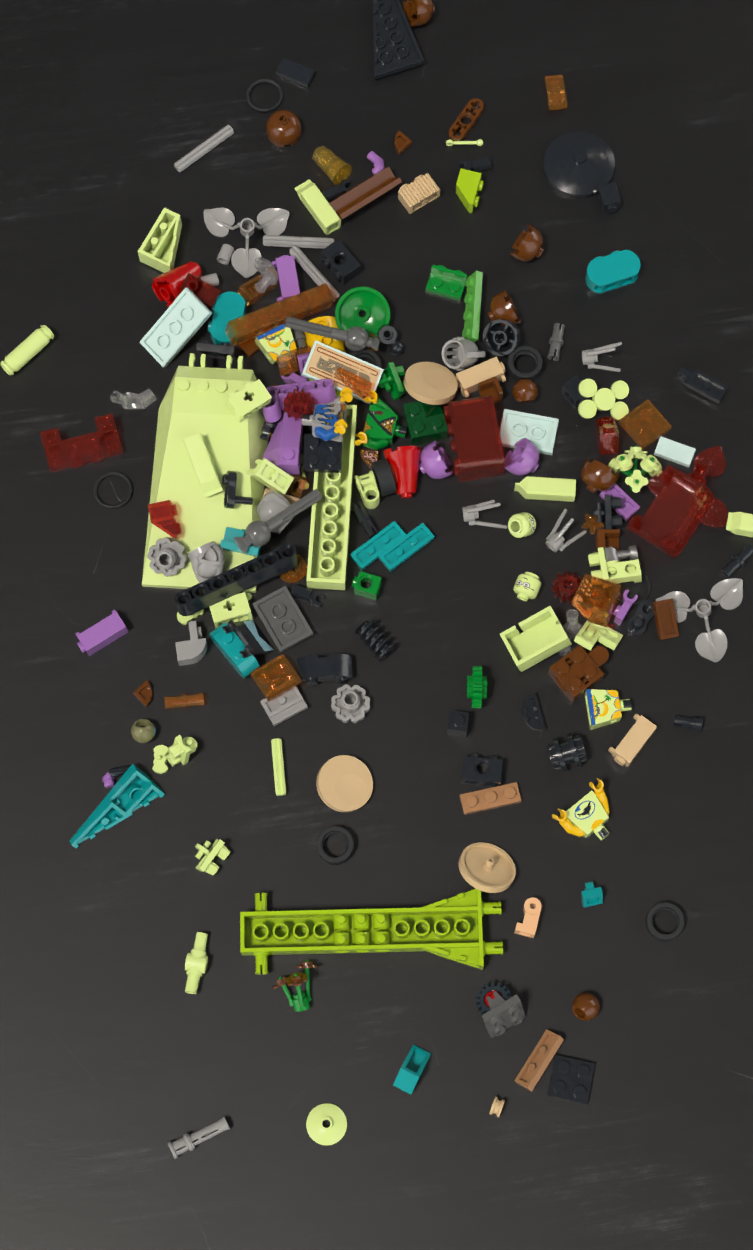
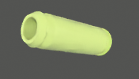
(27, 350)

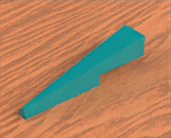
(127, 795)

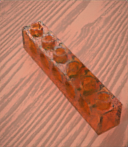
(274, 315)

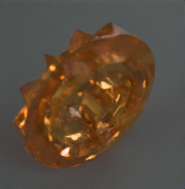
(300, 570)

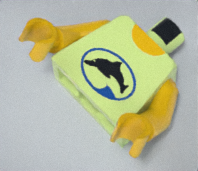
(587, 814)

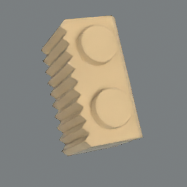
(418, 193)

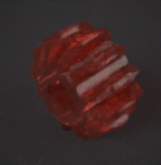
(298, 404)
(568, 580)

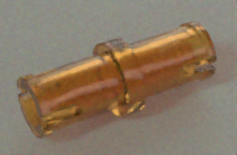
(184, 700)

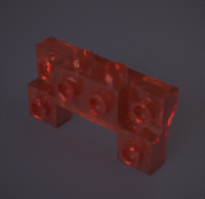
(83, 448)

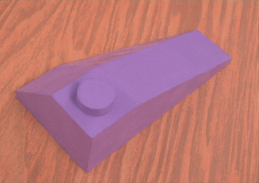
(286, 445)

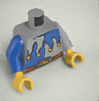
(330, 418)

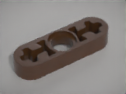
(466, 113)

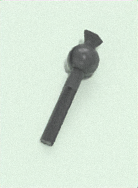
(355, 337)
(259, 532)

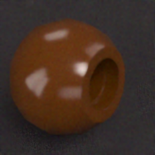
(525, 391)
(585, 1006)

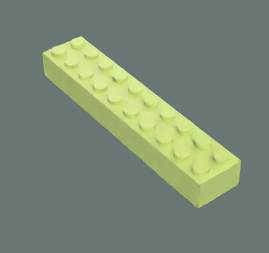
(332, 517)

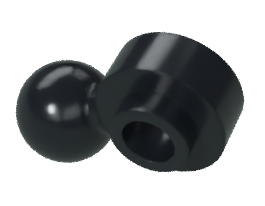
(396, 347)

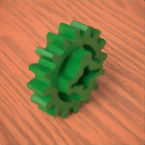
(477, 687)

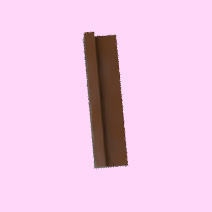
(364, 192)

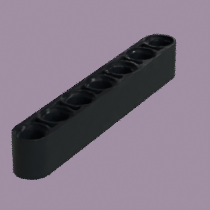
(236, 580)

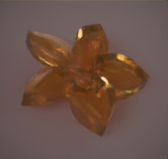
(592, 523)

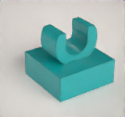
(591, 895)

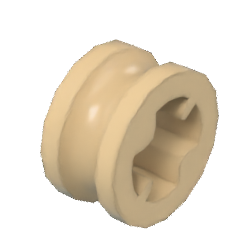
(497, 1106)

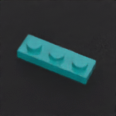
(377, 545)
(406, 547)

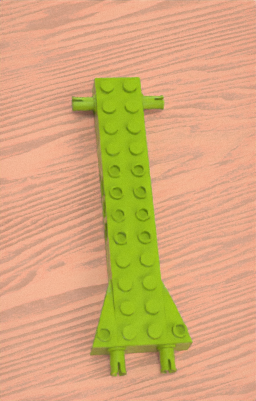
(443, 928)

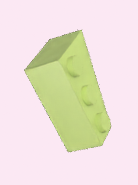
(162, 242)

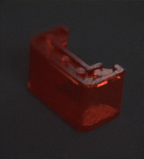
(475, 438)

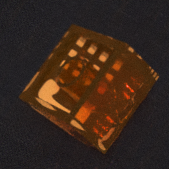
(597, 599)

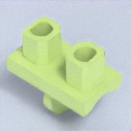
(181, 750)
(217, 849)

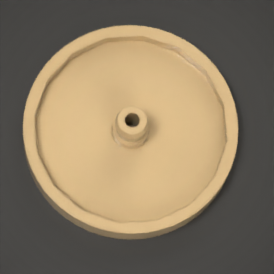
(430, 383)
(344, 783)
(487, 867)

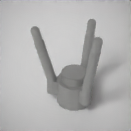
(590, 356)
(470, 513)
(556, 541)

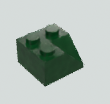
(424, 423)

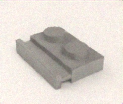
(284, 706)

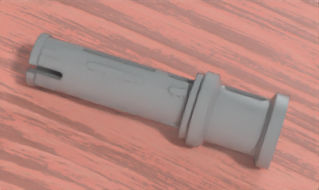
(188, 1141)

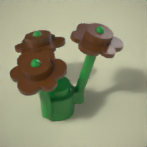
(300, 999)

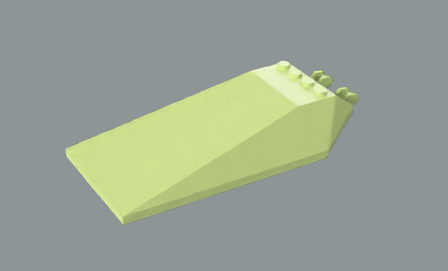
(194, 406)

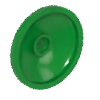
(364, 299)

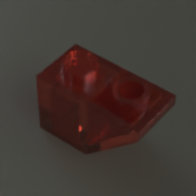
(205, 292)
(607, 435)
(163, 517)

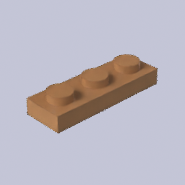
(490, 798)
(539, 1060)

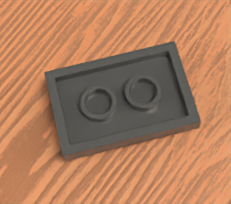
(282, 619)

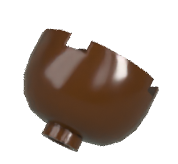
(418, 11)
(283, 128)
(528, 244)
(503, 307)
(598, 476)

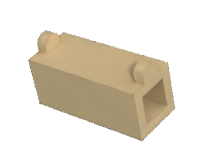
(469, 379)
(633, 741)

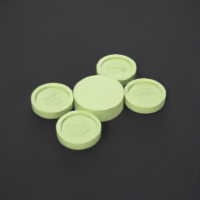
(603, 399)

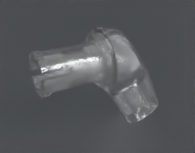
(268, 272)
(132, 400)
(571, 628)

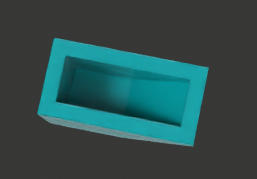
(411, 1069)

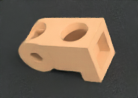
(532, 911)

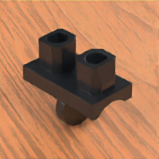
(610, 521)

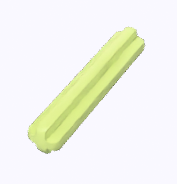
(278, 766)

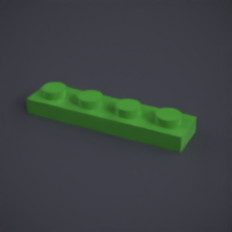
(473, 306)

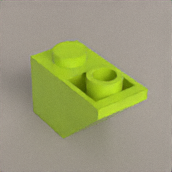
(467, 188)

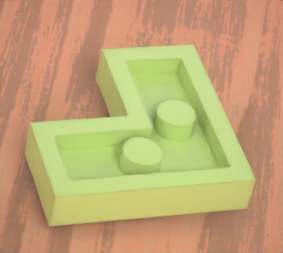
(591, 633)

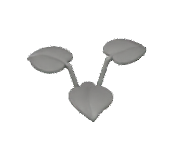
(220, 220)
(729, 596)

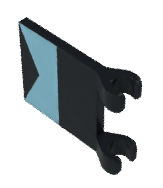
(251, 636)

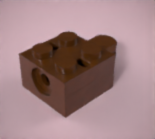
(577, 669)

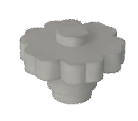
(167, 556)
(350, 703)

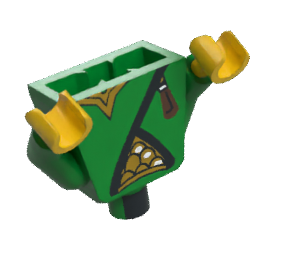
(380, 425)

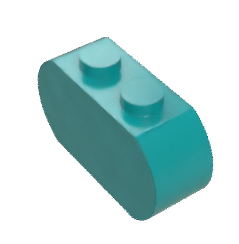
(612, 271)
(227, 308)
(230, 646)

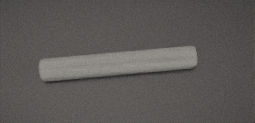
(203, 148)
(302, 242)
(312, 271)

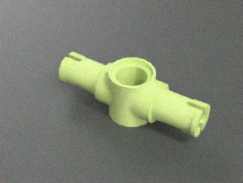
(196, 963)

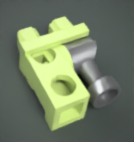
(611, 567)

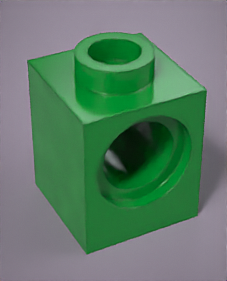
(372, 591)

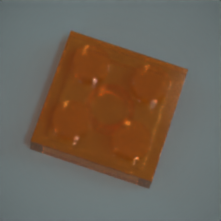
(645, 424)
(275, 677)

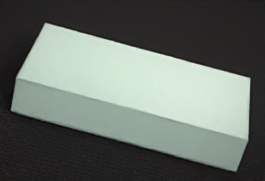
(674, 451)

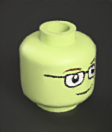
(521, 525)
(527, 586)

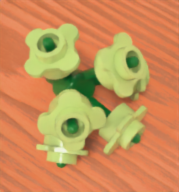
(635, 477)

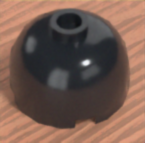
(501, 339)

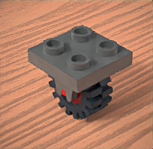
(499, 1008)

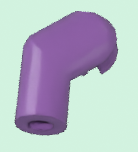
(378, 162)

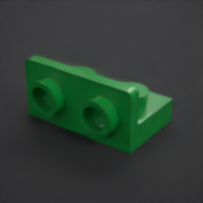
(446, 282)

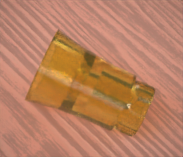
(331, 164)

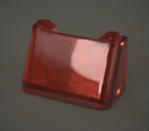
(673, 512)

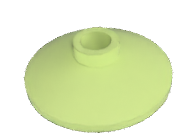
(334, 1132)

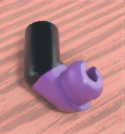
(112, 774)

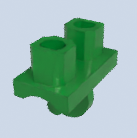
(392, 382)

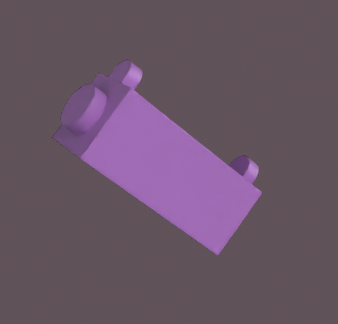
(287, 276)
(101, 634)

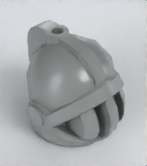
(464, 353)
(272, 505)
(207, 561)

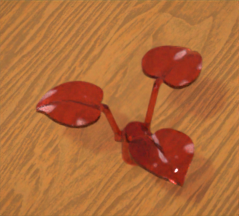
(710, 463)

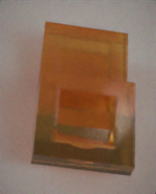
(555, 92)
(288, 361)

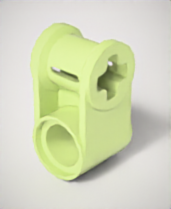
(367, 486)

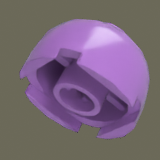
(523, 458)
(435, 461)

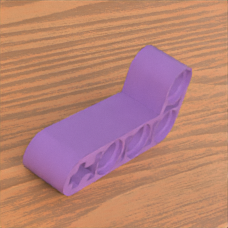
(322, 391)

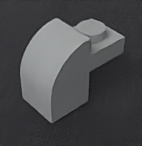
(194, 649)

